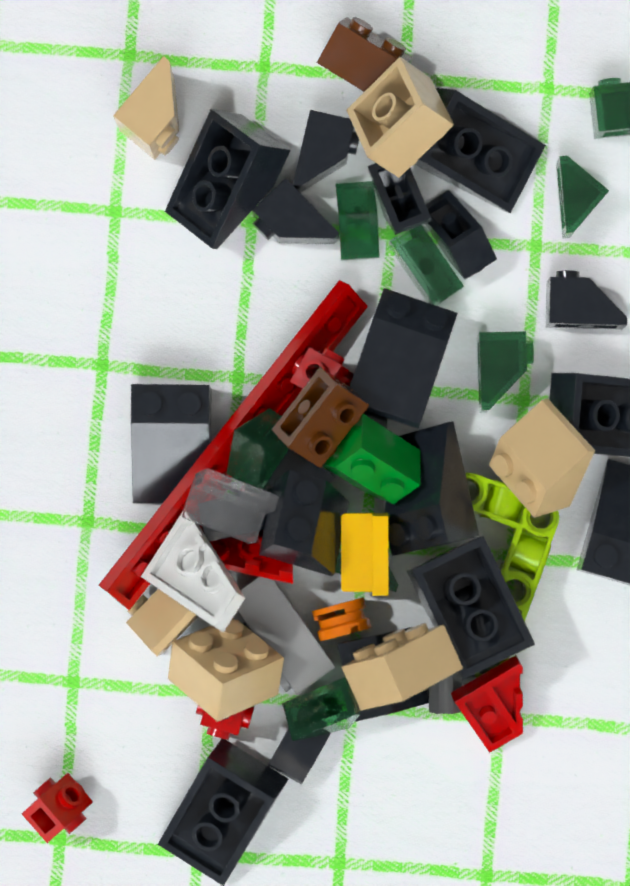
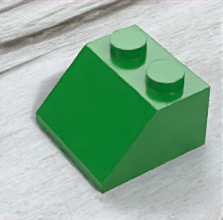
(376, 461)

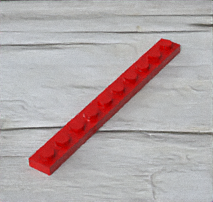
(274, 391)

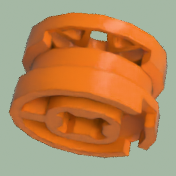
(343, 623)

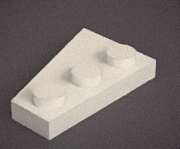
(195, 575)

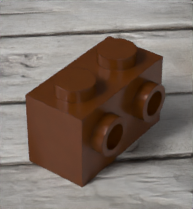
(359, 54)
(320, 417)

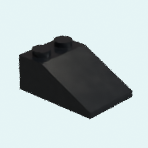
(482, 153)
(225, 176)
(402, 357)
(596, 409)
(166, 436)
(442, 505)
(608, 535)
(473, 603)
(222, 811)

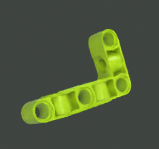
(529, 544)

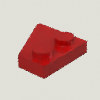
(494, 704)

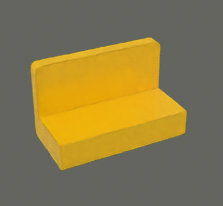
(364, 553)

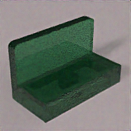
(425, 265)

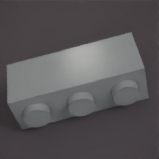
(281, 627)

